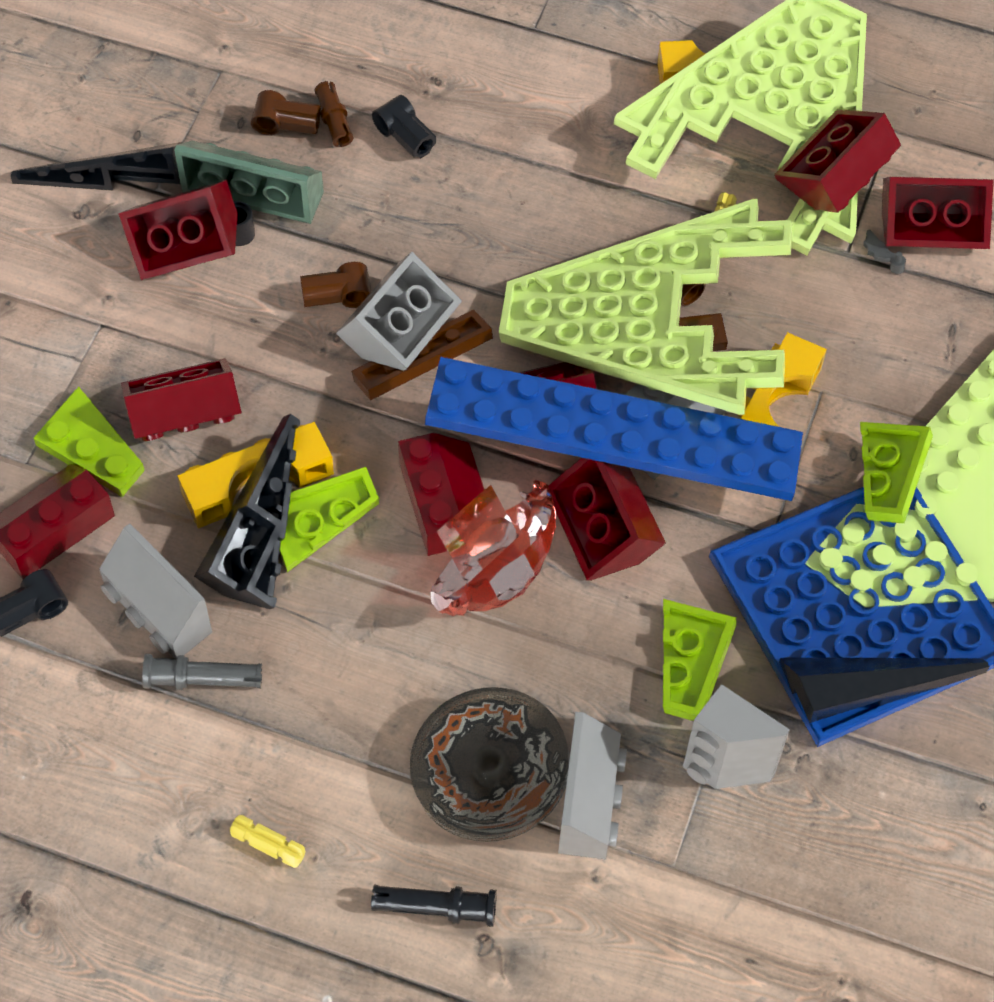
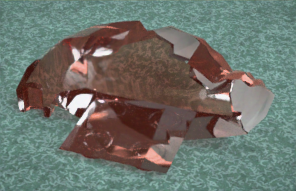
(495, 544)

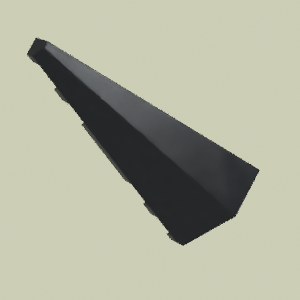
(99, 172)
(247, 547)
(844, 684)

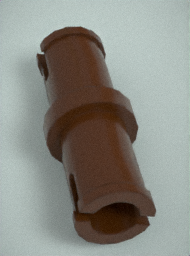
(333, 114)

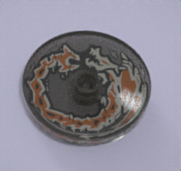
(489, 764)

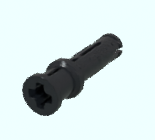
(455, 904)

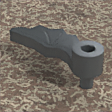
(881, 253)

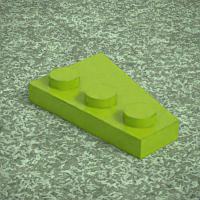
(86, 439)
(892, 467)
(324, 512)
(693, 656)

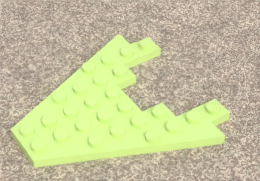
(773, 75)
(623, 309)

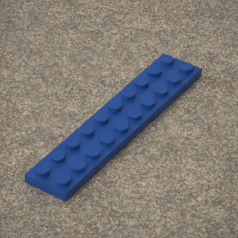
(615, 428)

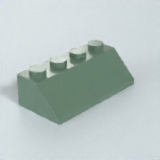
(256, 180)

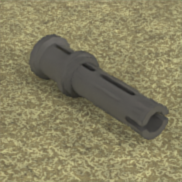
(182, 672)

